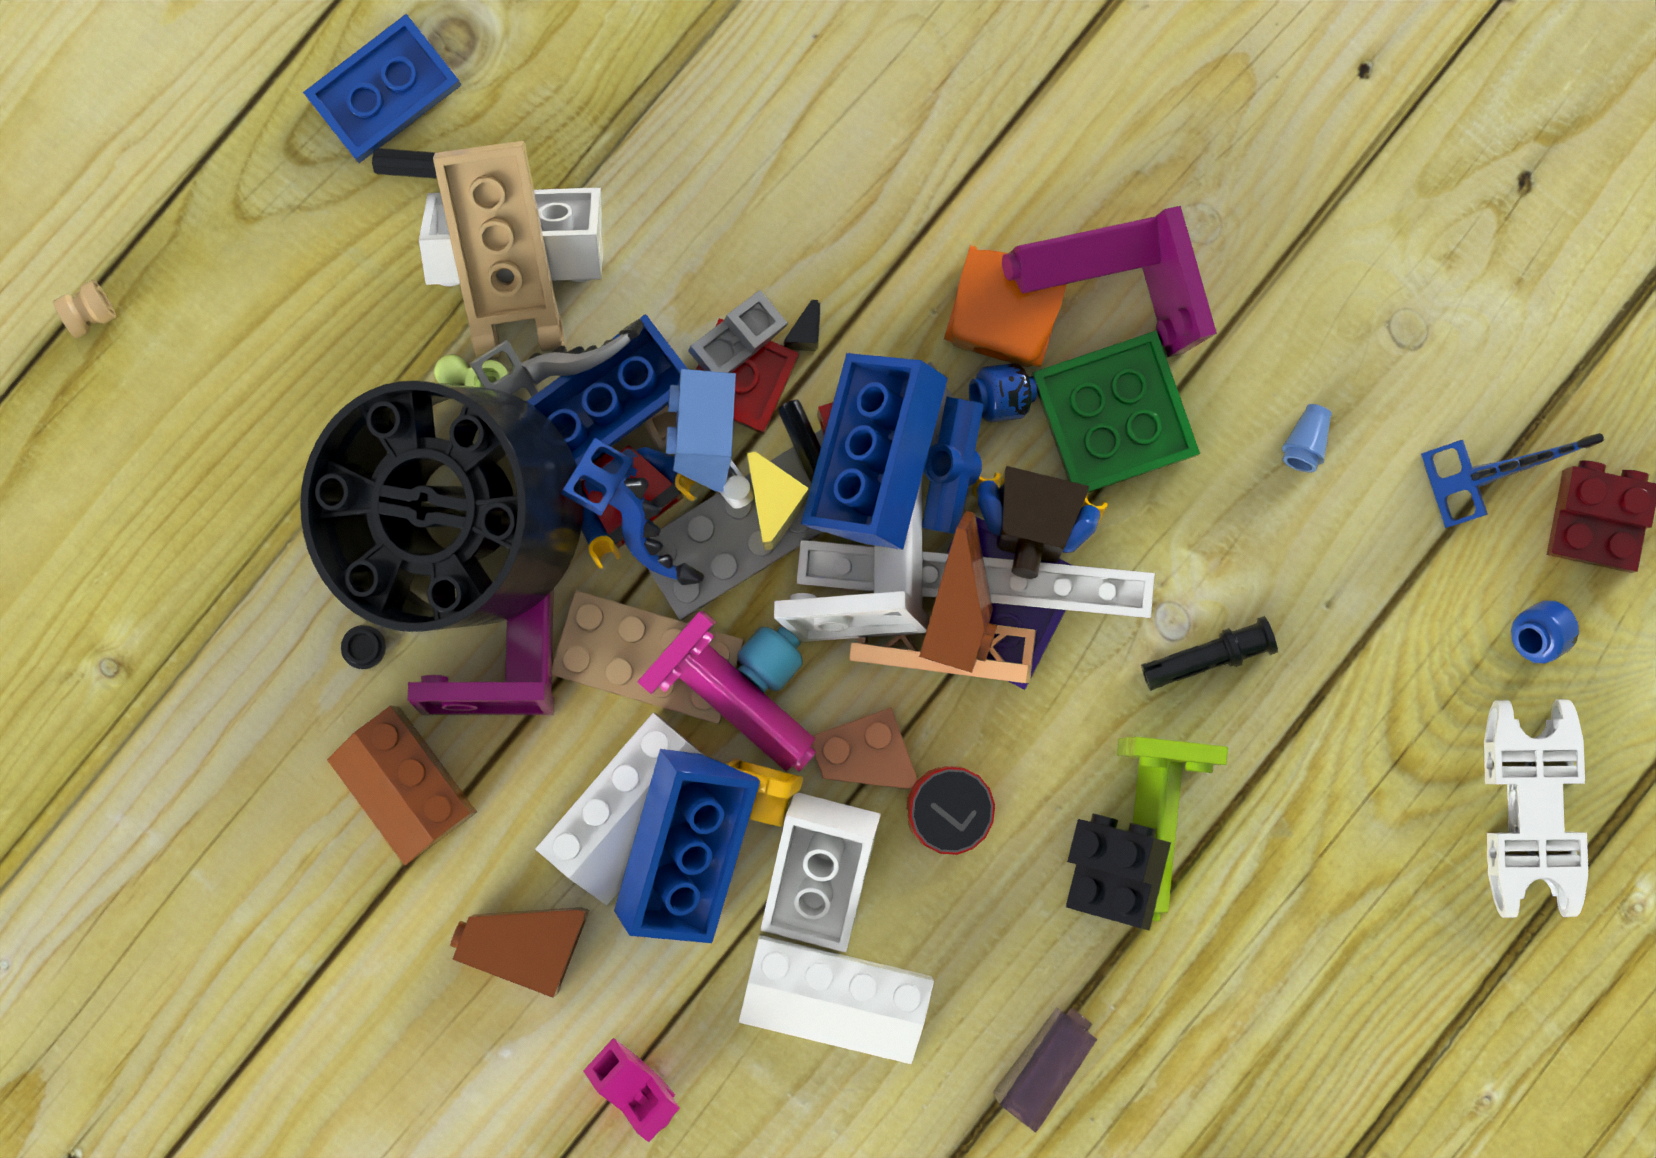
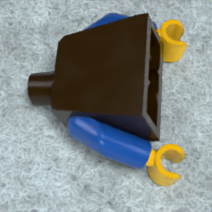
(1036, 516)

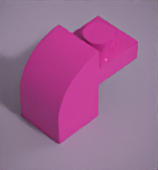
(632, 1088)

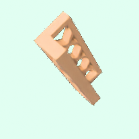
(910, 658)

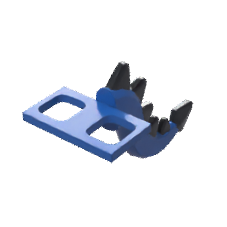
(1481, 475)
(635, 511)

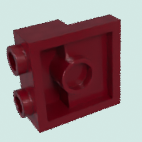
(1602, 516)

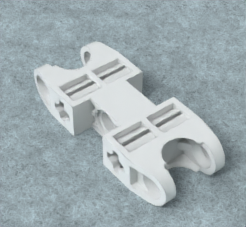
(1536, 808)

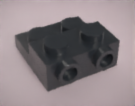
(1116, 871)

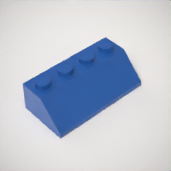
(613, 395)
(875, 449)
(685, 848)

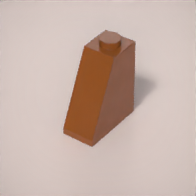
(522, 945)

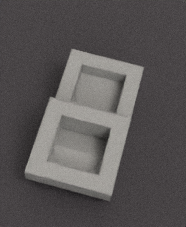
(739, 335)

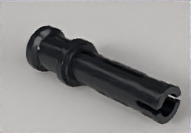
(1229, 648)

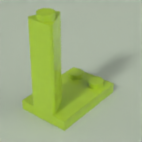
(1160, 787)

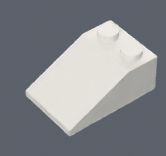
(820, 871)

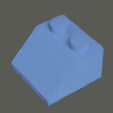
(703, 426)

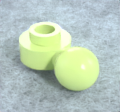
(455, 371)

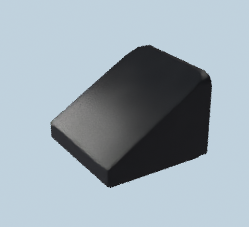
(806, 330)

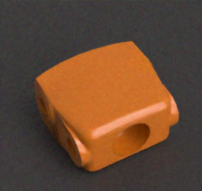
(995, 316)

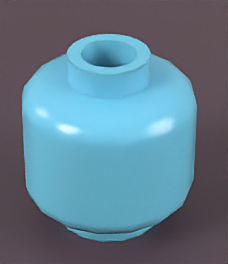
(770, 658)

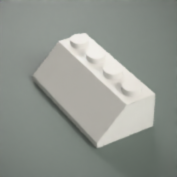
(569, 228)
(600, 828)
(836, 999)

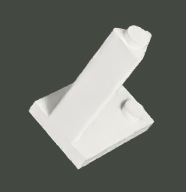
(889, 611)

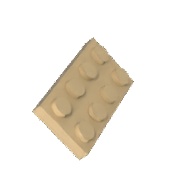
(616, 644)

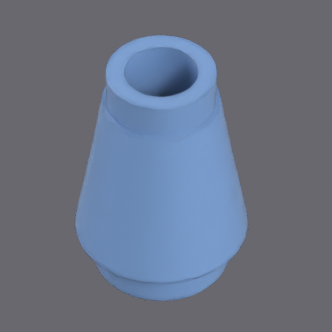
(1308, 440)

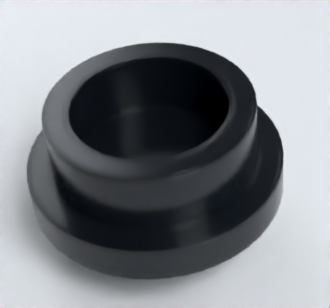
(363, 647)

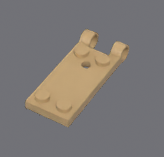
(494, 228)

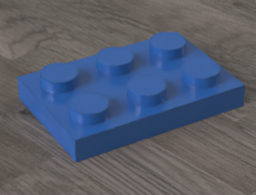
(382, 88)

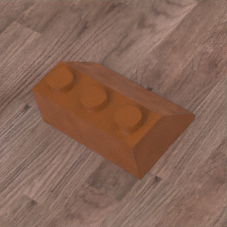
(401, 784)

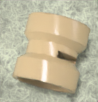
(87, 307)

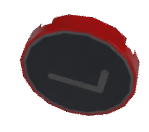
(950, 810)

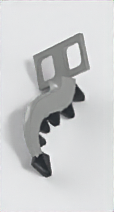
(552, 364)

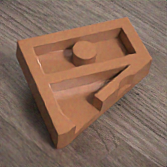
(866, 752)

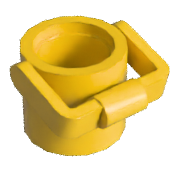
(773, 791)

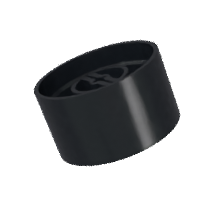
(370, 511)

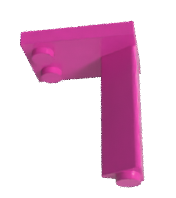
(729, 694)

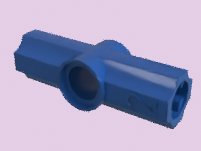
(952, 465)

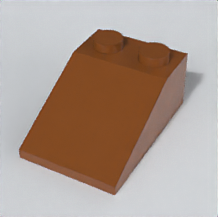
(963, 606)

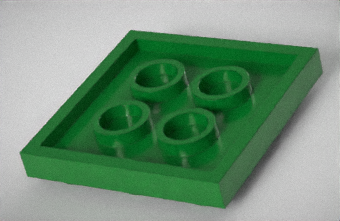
(1115, 413)

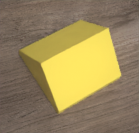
(777, 498)

